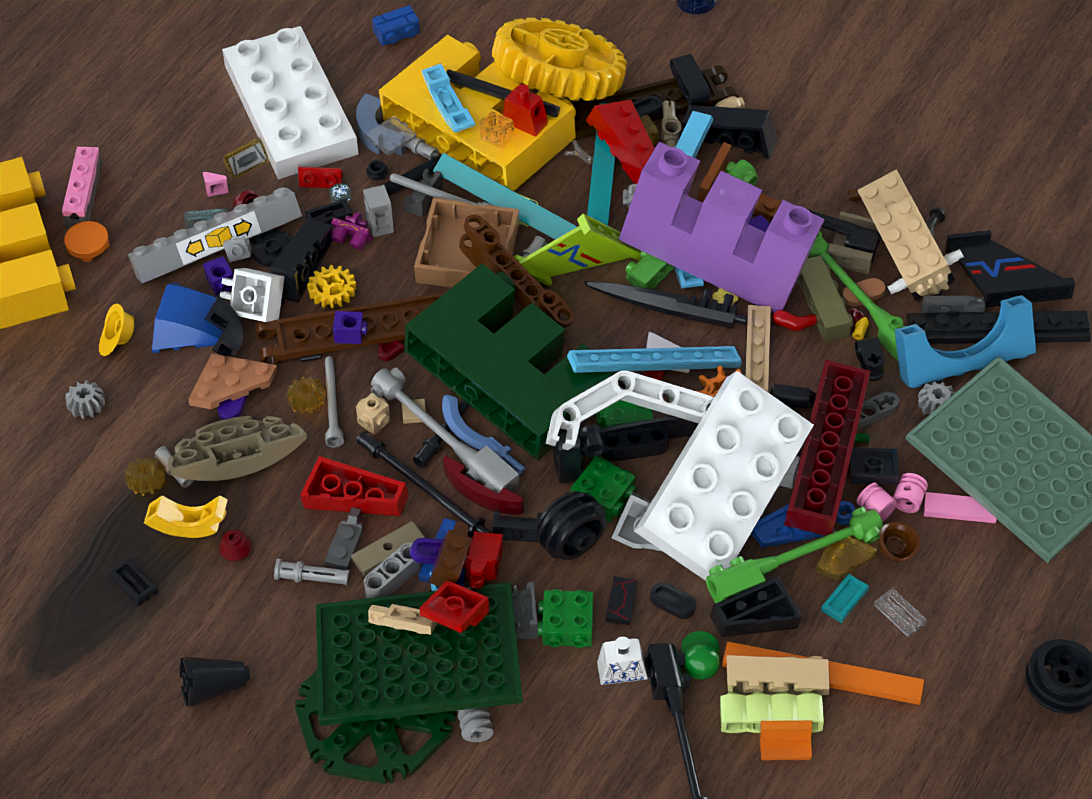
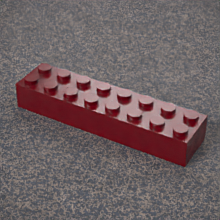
(827, 448)

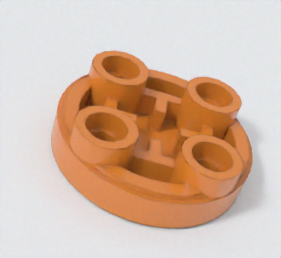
(86, 240)

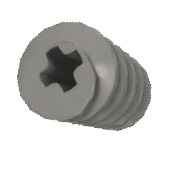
(475, 724)

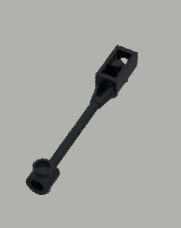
(670, 684)

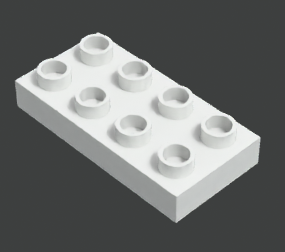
(290, 101)
(724, 477)

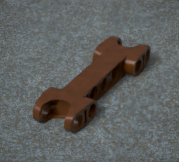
(492, 253)

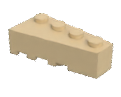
(777, 675)

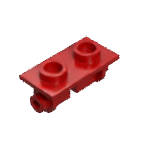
(319, 177)

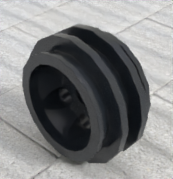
(571, 525)
(1069, 669)

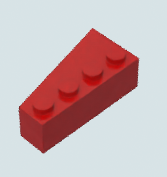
(625, 135)

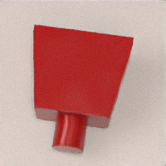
(525, 110)

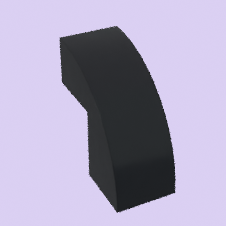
(227, 320)

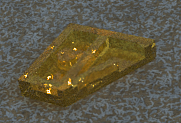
(844, 557)

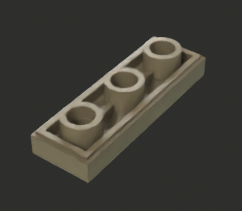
(377, 552)

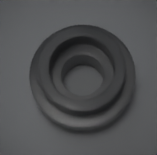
(377, 170)

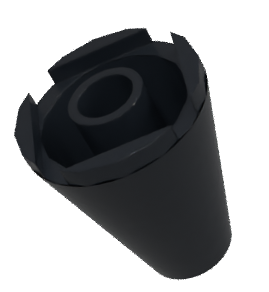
(210, 678)

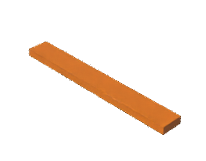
(849, 677)

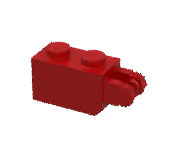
(483, 558)

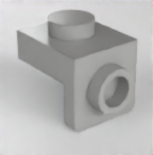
(237, 248)

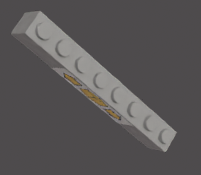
(208, 236)

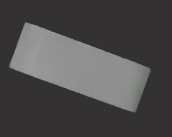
(382, 576)

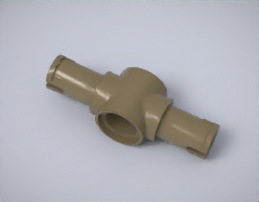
(670, 122)

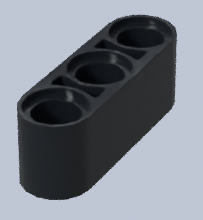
(690, 79)

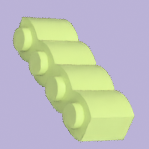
(745, 713)

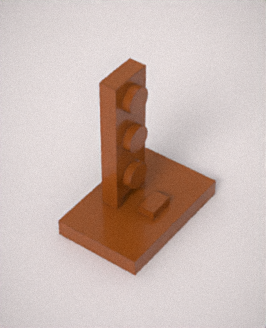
(765, 206)

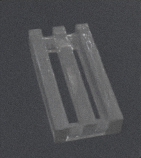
(897, 614)

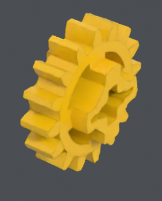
(331, 286)

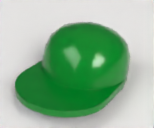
(701, 655)

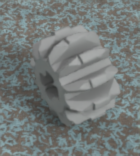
(933, 396)
(85, 399)

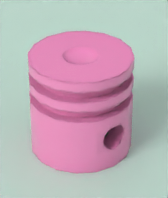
(912, 490)
(877, 499)

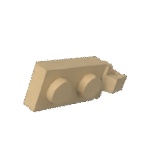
(401, 618)

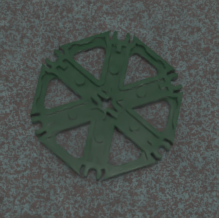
(382, 734)

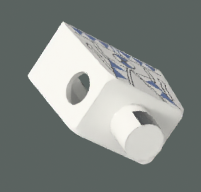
(621, 661)

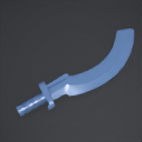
(472, 438)

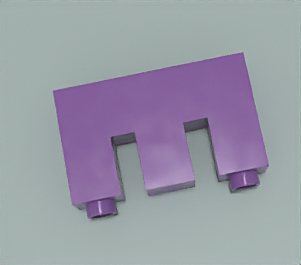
(715, 235)

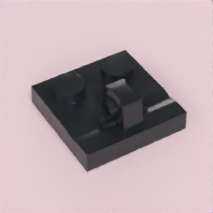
(874, 466)

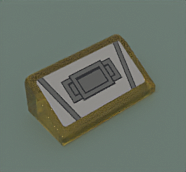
(245, 158)

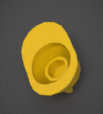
(117, 329)

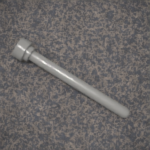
(429, 190)
(334, 436)

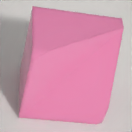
(215, 184)

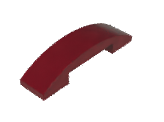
(505, 501)

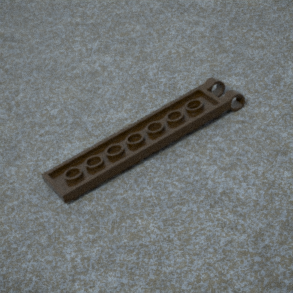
(666, 90)

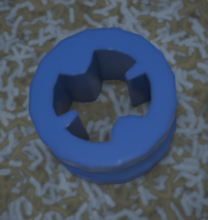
(845, 506)

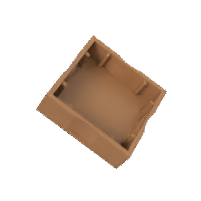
(439, 255)

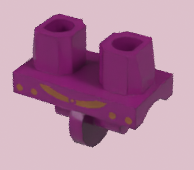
(353, 227)

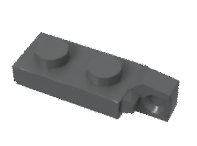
(952, 304)
(345, 541)

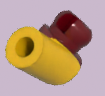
(860, 323)

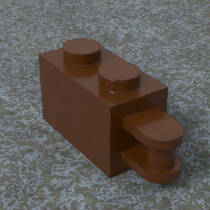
(451, 555)

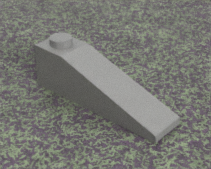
(628, 521)

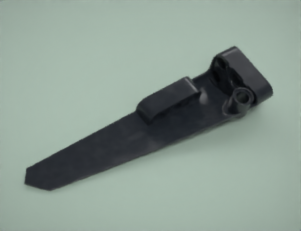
(620, 442)

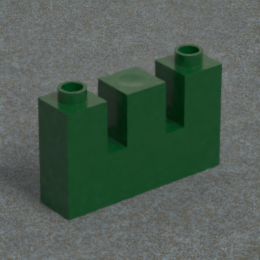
(500, 370)

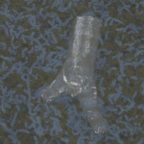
(579, 152)

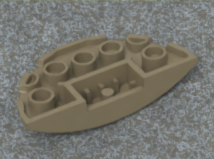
(234, 448)

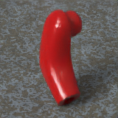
(793, 322)

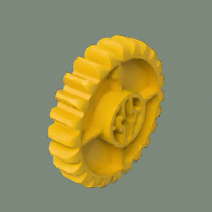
(559, 59)

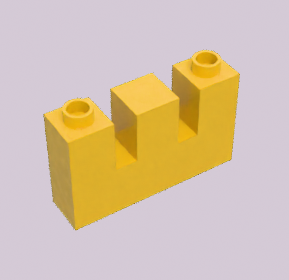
(522, 156)
(28, 273)

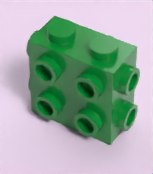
(622, 413)
(607, 484)
(566, 618)

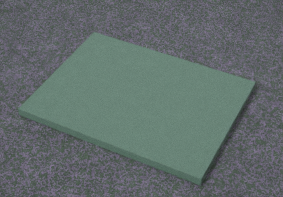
(1014, 456)

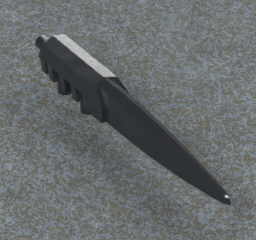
(677, 305)

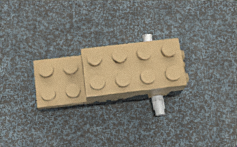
(908, 238)

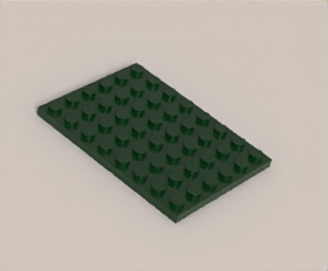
(400, 673)

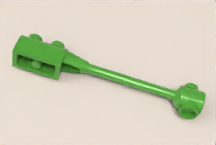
(651, 270)
(885, 322)
(746, 574)

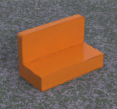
(786, 740)

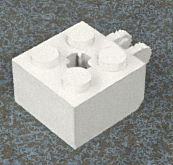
(255, 294)

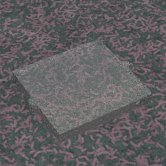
(391, 135)

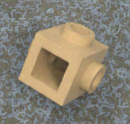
(373, 413)

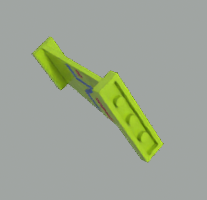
(579, 249)

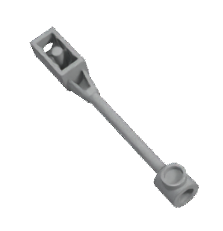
(480, 466)

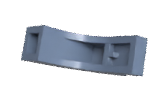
(368, 117)

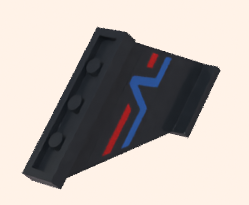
(1004, 273)

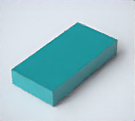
(844, 598)

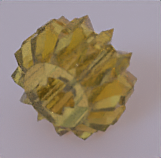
(306, 394)
(145, 475)

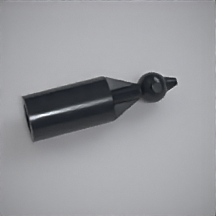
(793, 395)

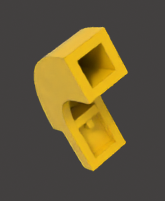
(184, 520)

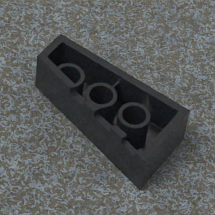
(739, 127)
(302, 257)

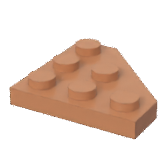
(229, 379)

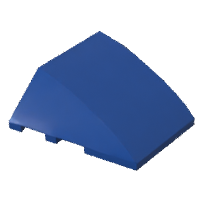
(182, 320)

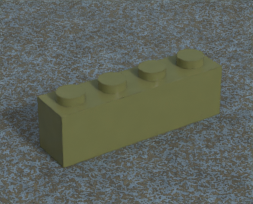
(824, 300)

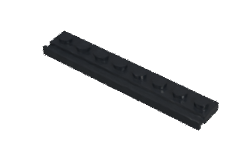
(974, 326)

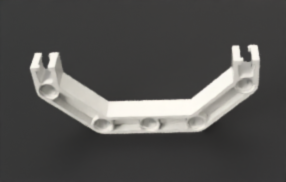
(639, 391)

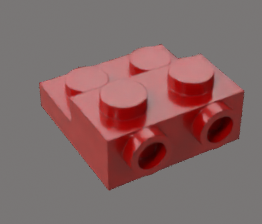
(455, 607)

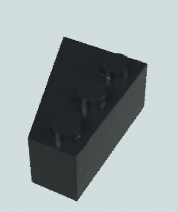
(756, 610)

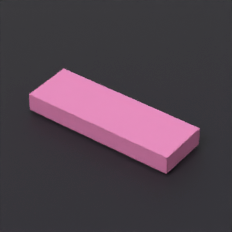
(956, 508)

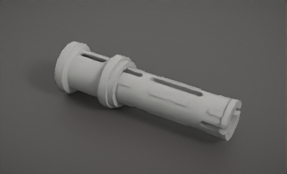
(296, 572)

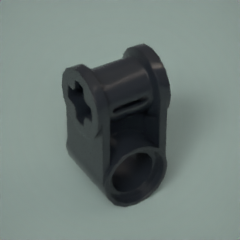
(870, 357)

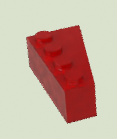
(341, 487)

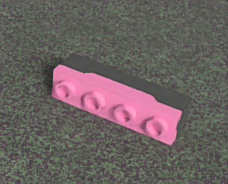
(82, 185)

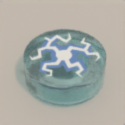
(340, 192)

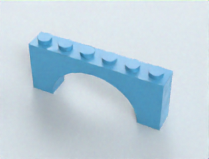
(1008, 339)

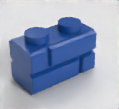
(396, 25)

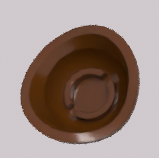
(898, 541)

